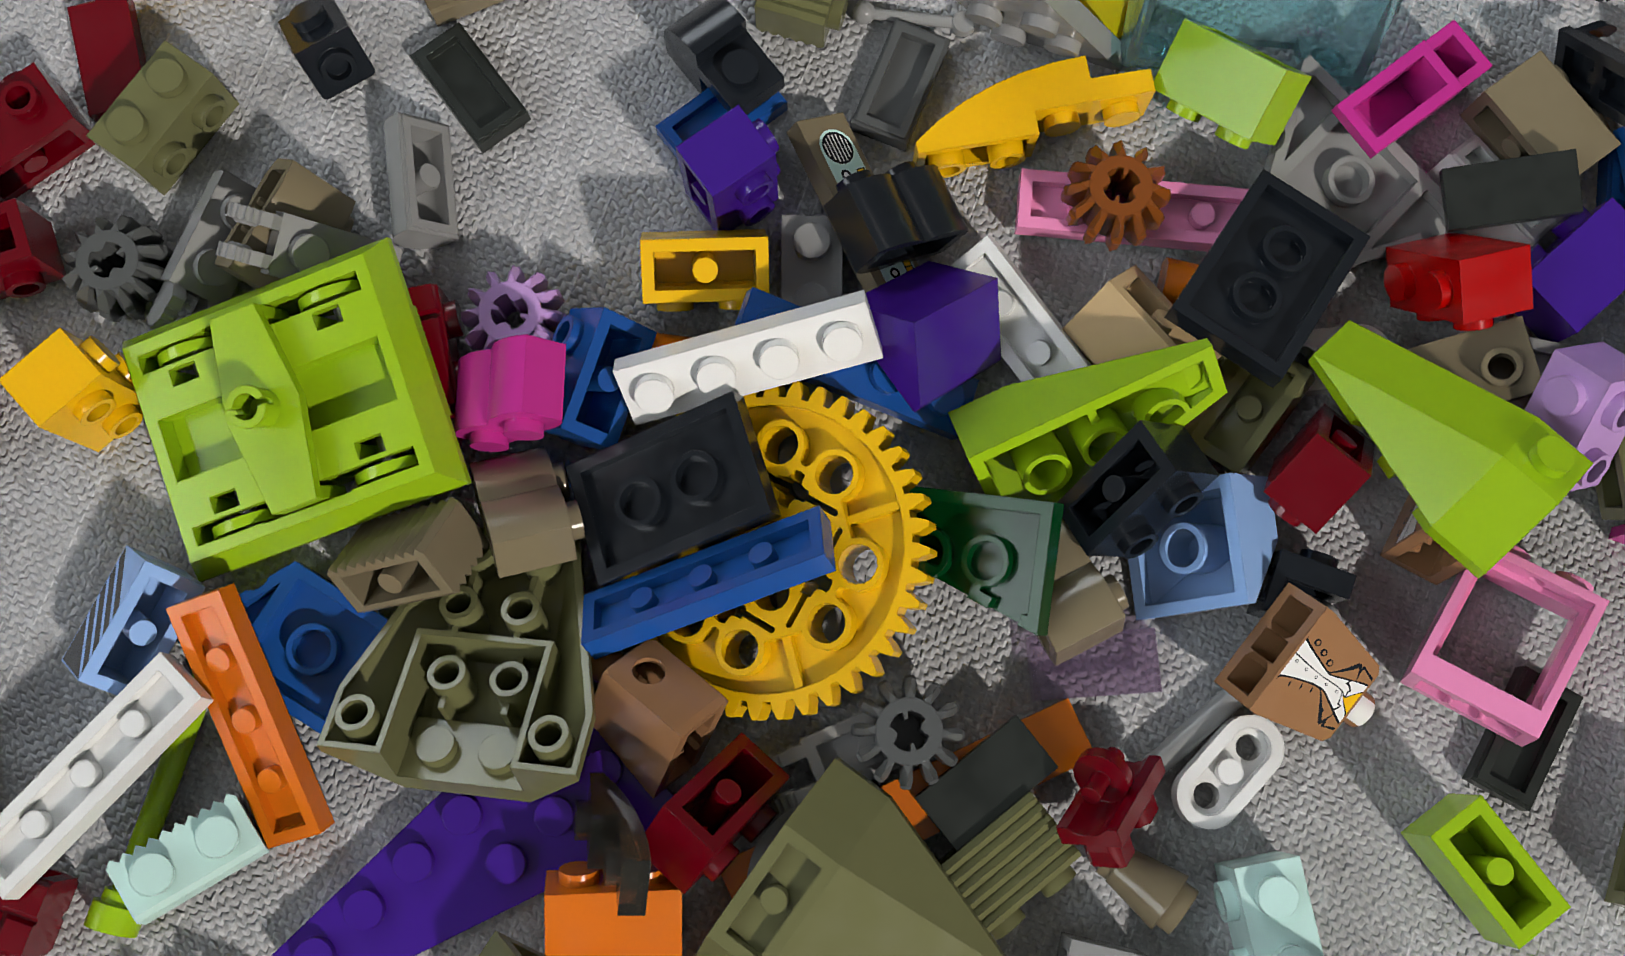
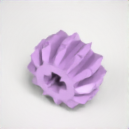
(529, 297)

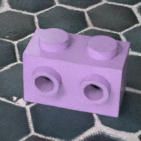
(1584, 403)

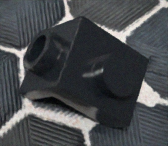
(326, 47)
(1310, 572)

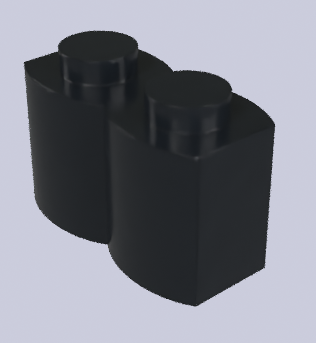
(894, 216)

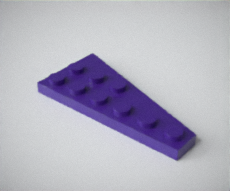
(460, 867)

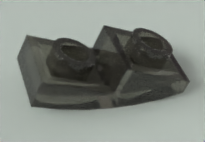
(615, 843)

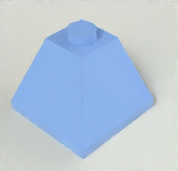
(1210, 554)

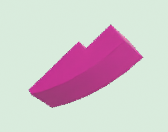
(1411, 89)

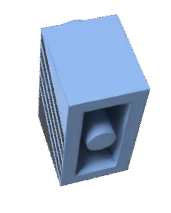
(129, 621)

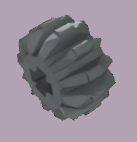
(117, 268)
(929, 727)

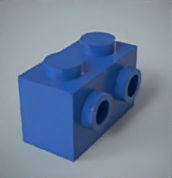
(592, 399)

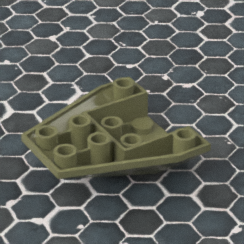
(475, 689)
(848, 883)

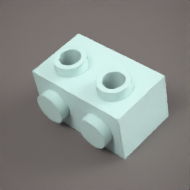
(1267, 906)

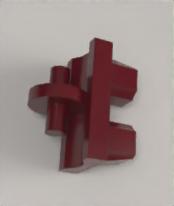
(1110, 804)

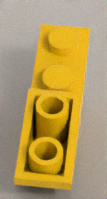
(1006, 118)

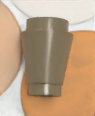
(1152, 890)

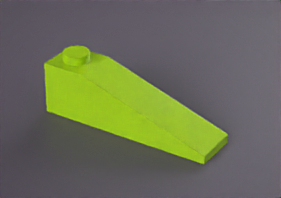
(1053, 429)
(1462, 453)

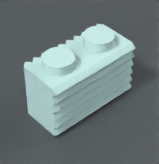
(186, 860)

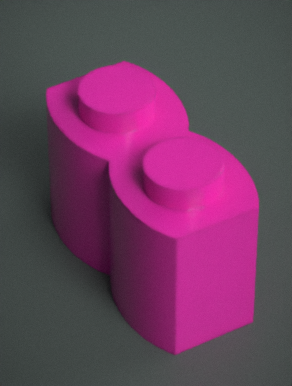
(510, 392)

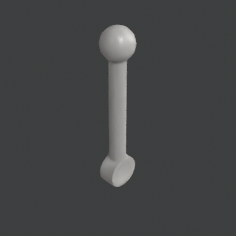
(865, 12)

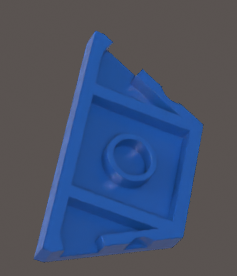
(308, 637)

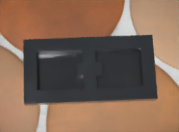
(1594, 67)

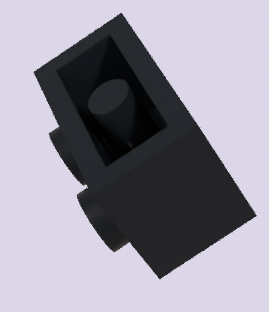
(1137, 490)

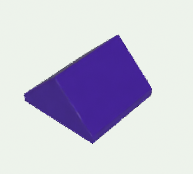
(936, 329)

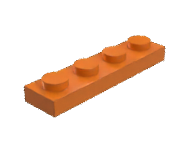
(251, 716)

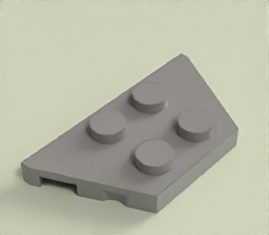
(1055, 25)
(1378, 195)

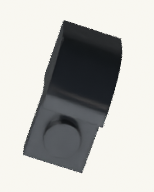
(722, 56)

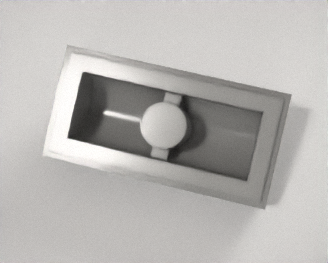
(420, 182)

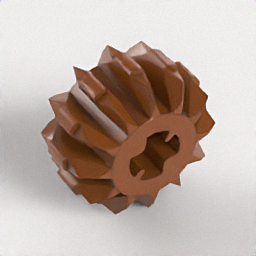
(1121, 175)

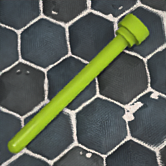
(108, 912)

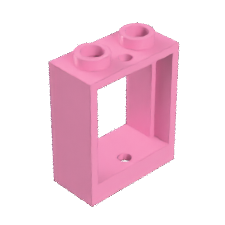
(1482, 702)

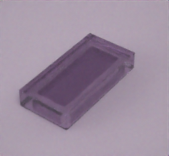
(1112, 668)

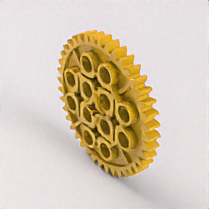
(873, 514)

